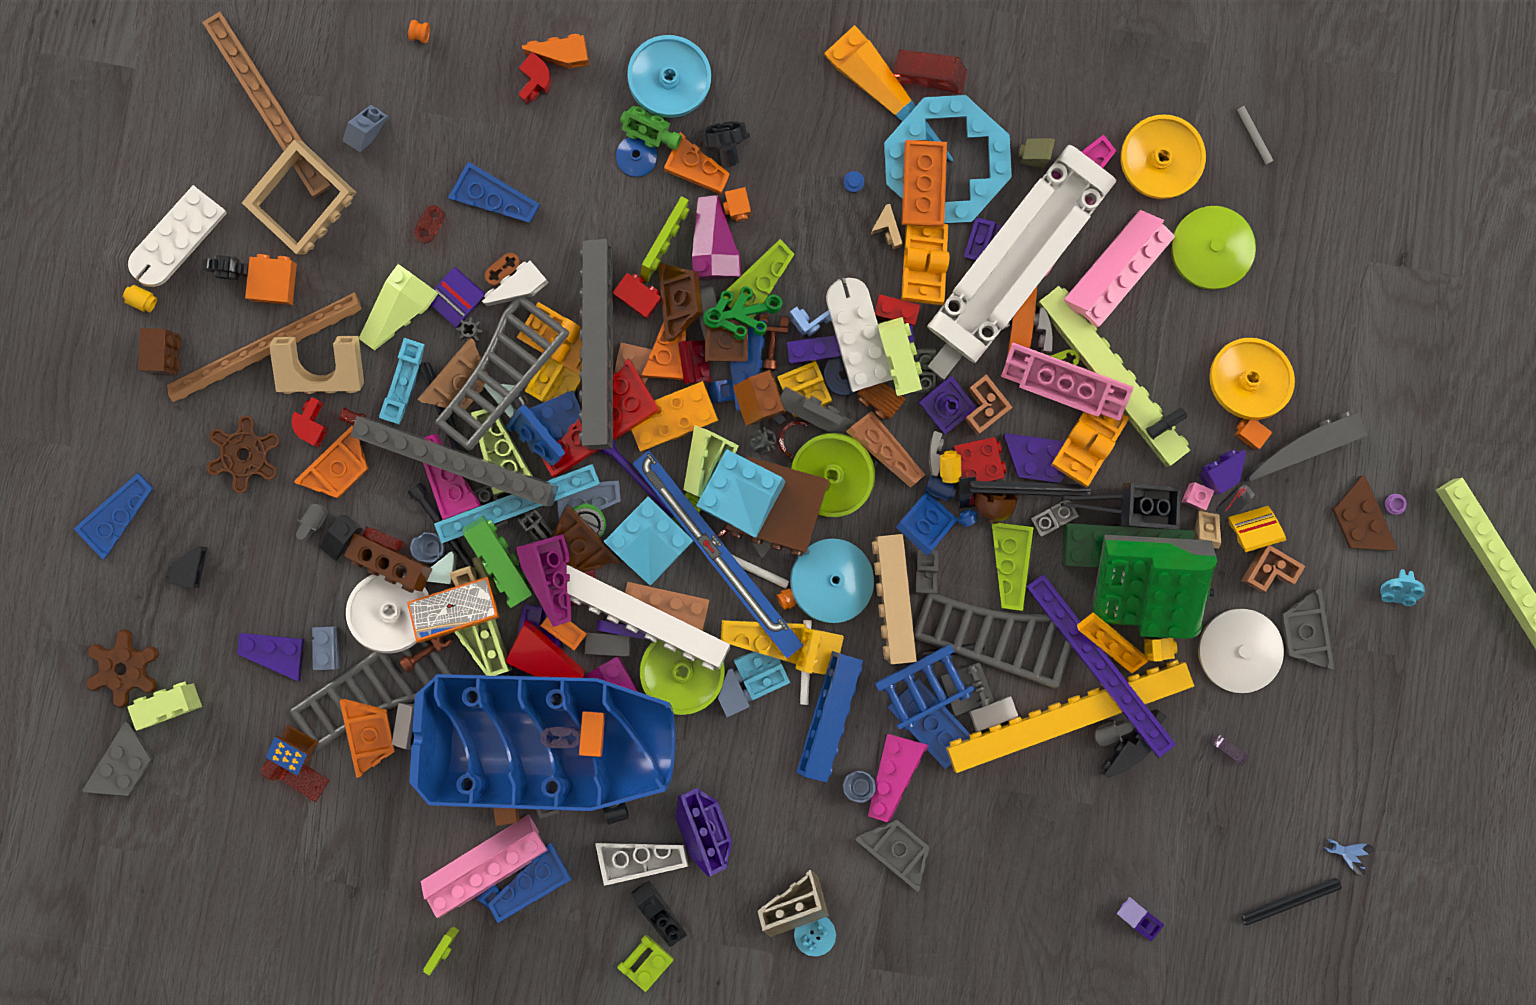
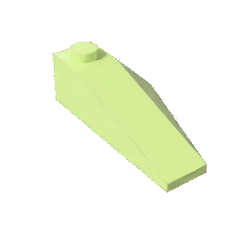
(396, 305)

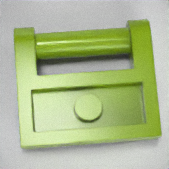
(650, 968)

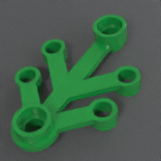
(741, 313)

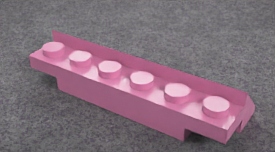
(1119, 267)
(1066, 382)
(483, 866)

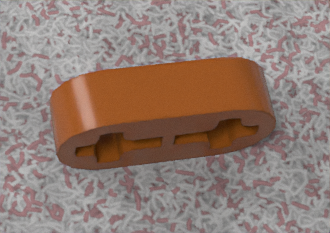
(499, 265)

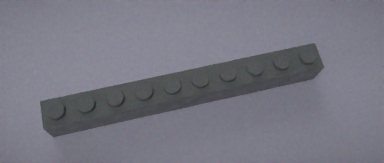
(596, 345)
(454, 461)

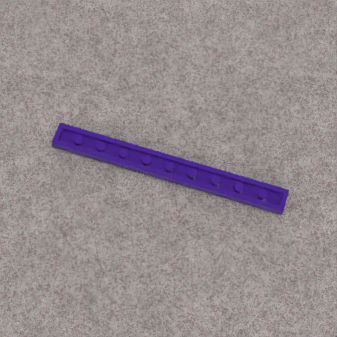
(1101, 667)

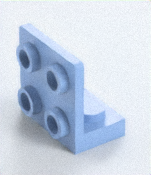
(800, 320)

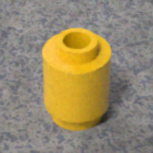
(139, 298)
(950, 466)

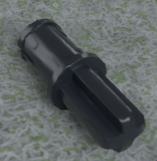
(1166, 423)

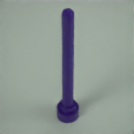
(635, 475)

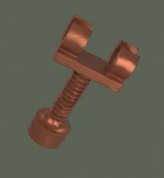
(770, 363)
(408, 663)

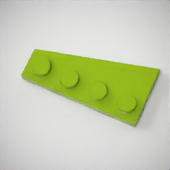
(662, 242)

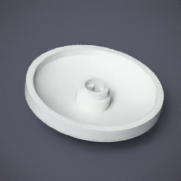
(380, 615)
(1240, 650)

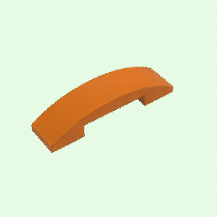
(1023, 323)

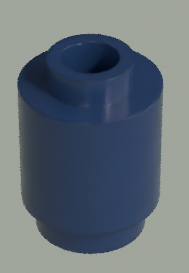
(940, 489)

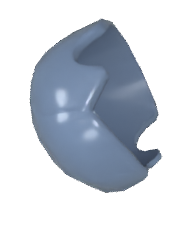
(427, 548)
(859, 787)

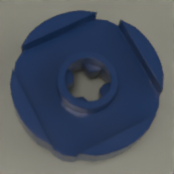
(833, 379)

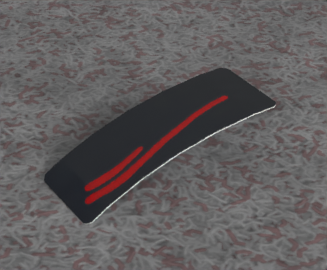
(966, 498)
(1236, 502)

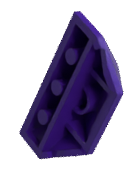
(704, 831)

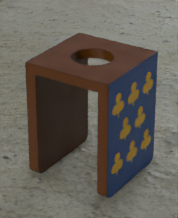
(292, 750)

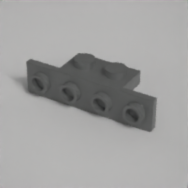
(815, 413)

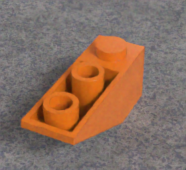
(565, 52)

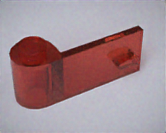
(307, 782)

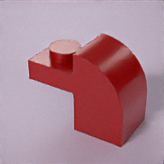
(539, 77)
(305, 425)

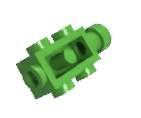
(649, 128)

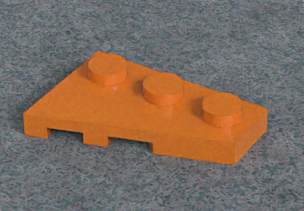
(696, 167)
(665, 358)

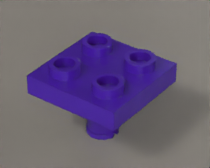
(947, 405)

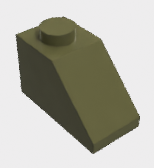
(1036, 152)

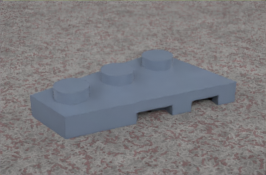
(601, 496)

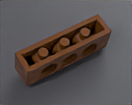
(416, 574)

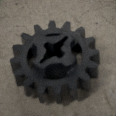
(225, 267)

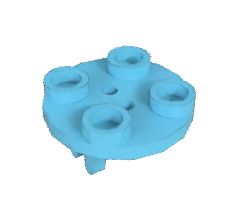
(1402, 589)
(809, 944)

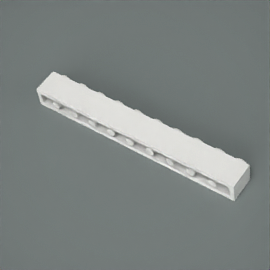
(646, 619)

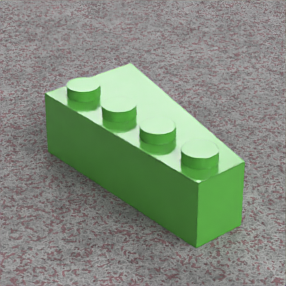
(498, 560)

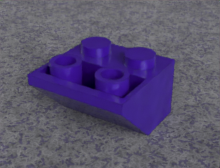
(1224, 473)

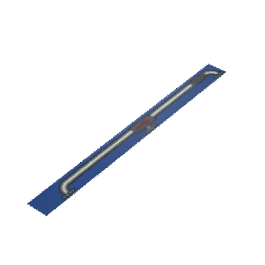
(717, 554)

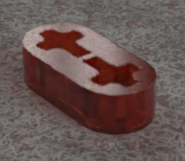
(433, 226)
(383, 538)

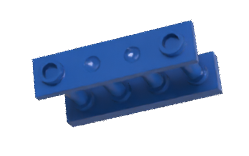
(906, 675)

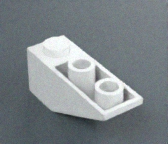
(524, 283)

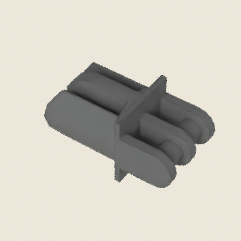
(311, 521)
(535, 525)
(1111, 732)

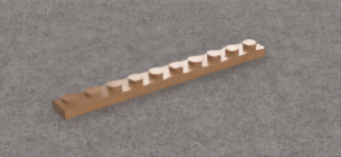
(263, 98)
(259, 349)

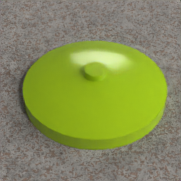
(1213, 247)
(845, 465)
(678, 679)

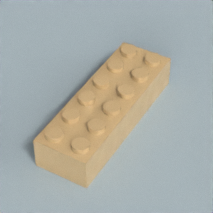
(895, 599)

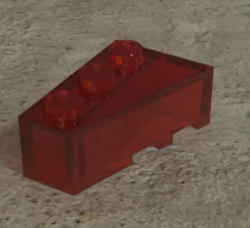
(931, 70)

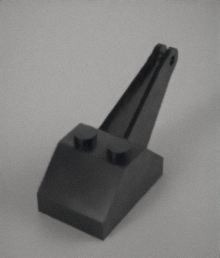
(1141, 505)

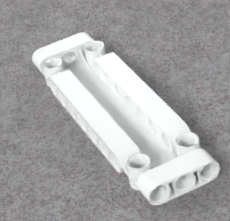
(1021, 253)

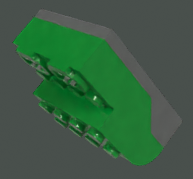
(1155, 584)

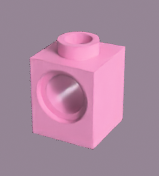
(1197, 496)

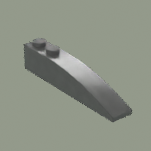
(1312, 443)

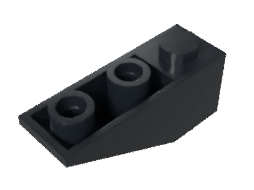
(658, 913)

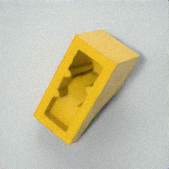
(1160, 648)

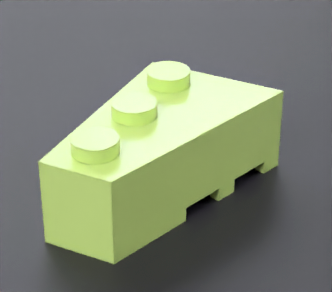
(900, 355)
(704, 458)
(486, 647)
(164, 705)

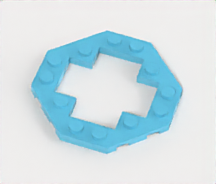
(977, 125)

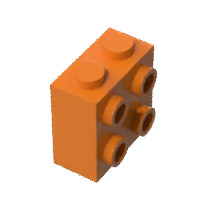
(271, 280)

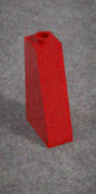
(541, 656)

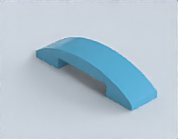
(403, 381)

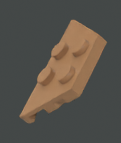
(453, 378)

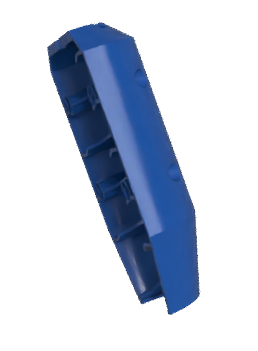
(500, 749)

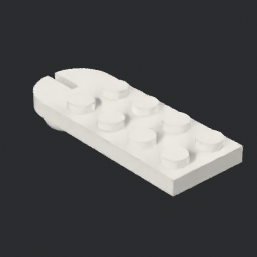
(175, 238)
(858, 334)

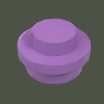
(1395, 504)

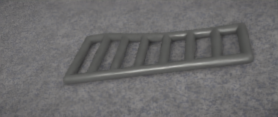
(489, 355)
(996, 660)
(347, 676)

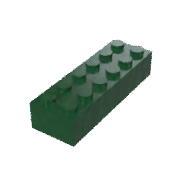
(1084, 542)

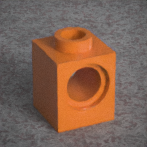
(1252, 433)

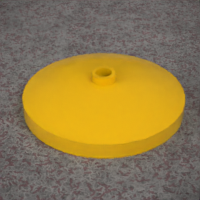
(1174, 142)
(1266, 369)

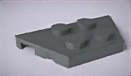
(1307, 631)
(121, 765)
(898, 850)

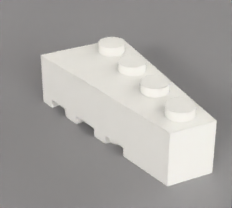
(631, 861)

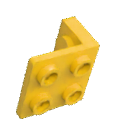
(817, 650)

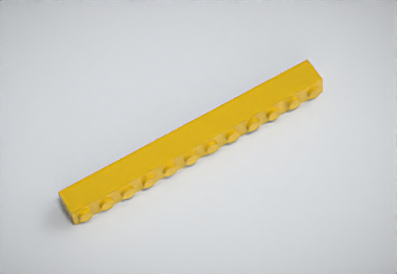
(1063, 718)

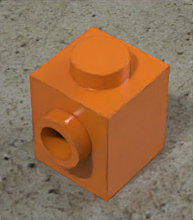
(737, 204)

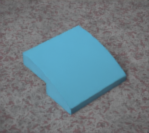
(761, 673)

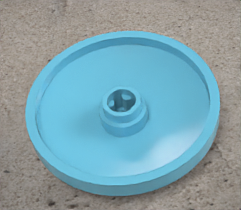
(671, 59)
(813, 582)

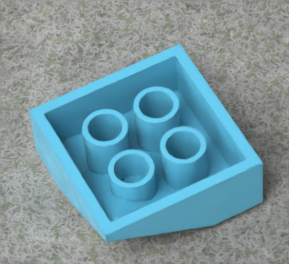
(741, 493)
(649, 541)

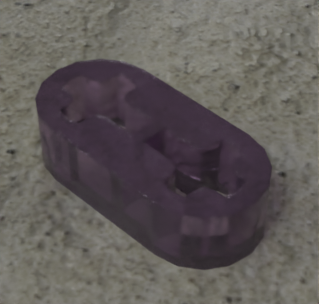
(561, 732)
(1229, 749)

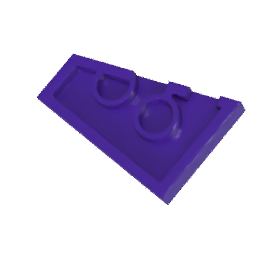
(273, 652)

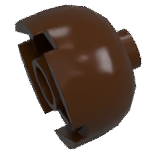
(995, 506)

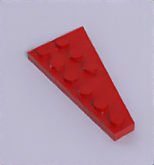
(630, 408)

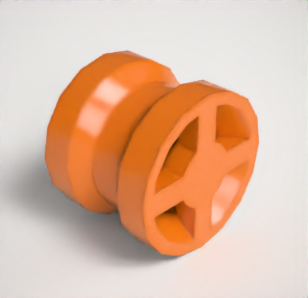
(419, 31)

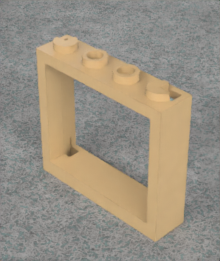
(273, 177)

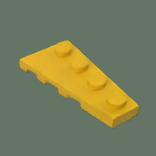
(753, 637)

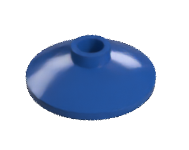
(636, 166)

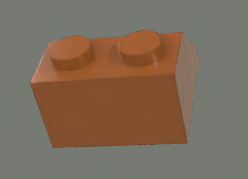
(759, 398)

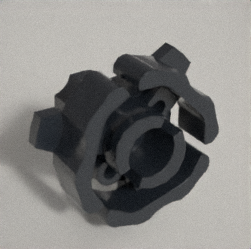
(725, 138)

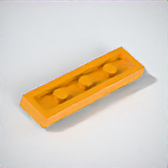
(1112, 642)

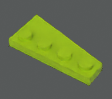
(762, 275)
(1012, 559)

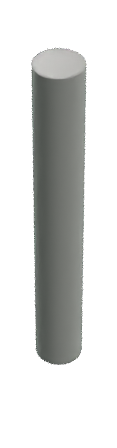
(1255, 135)

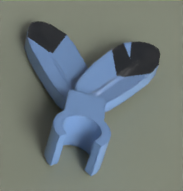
(1349, 854)

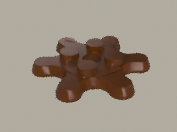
(229, 454)
(135, 673)

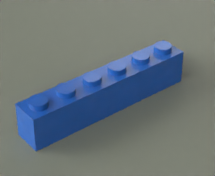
(829, 716)

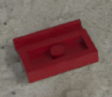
(693, 362)

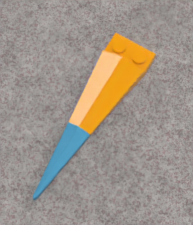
(863, 65)

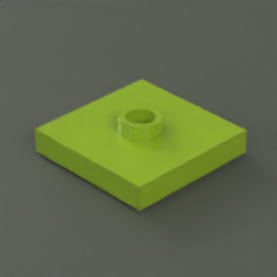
(442, 950)

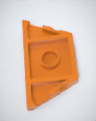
(337, 467)
(367, 734)

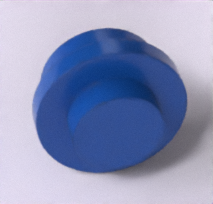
(853, 181)
(967, 518)

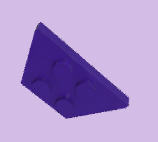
(1034, 457)

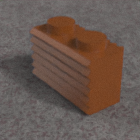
(882, 399)

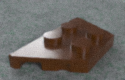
(679, 299)
(1362, 519)
(584, 545)

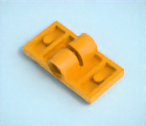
(925, 264)
(569, 351)
(676, 417)
(1088, 446)

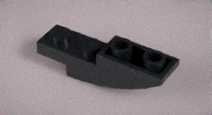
(1128, 753)

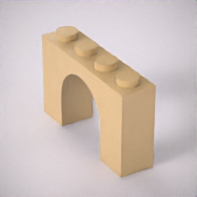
(293, 378)

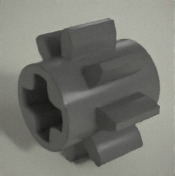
(464, 331)
(763, 441)

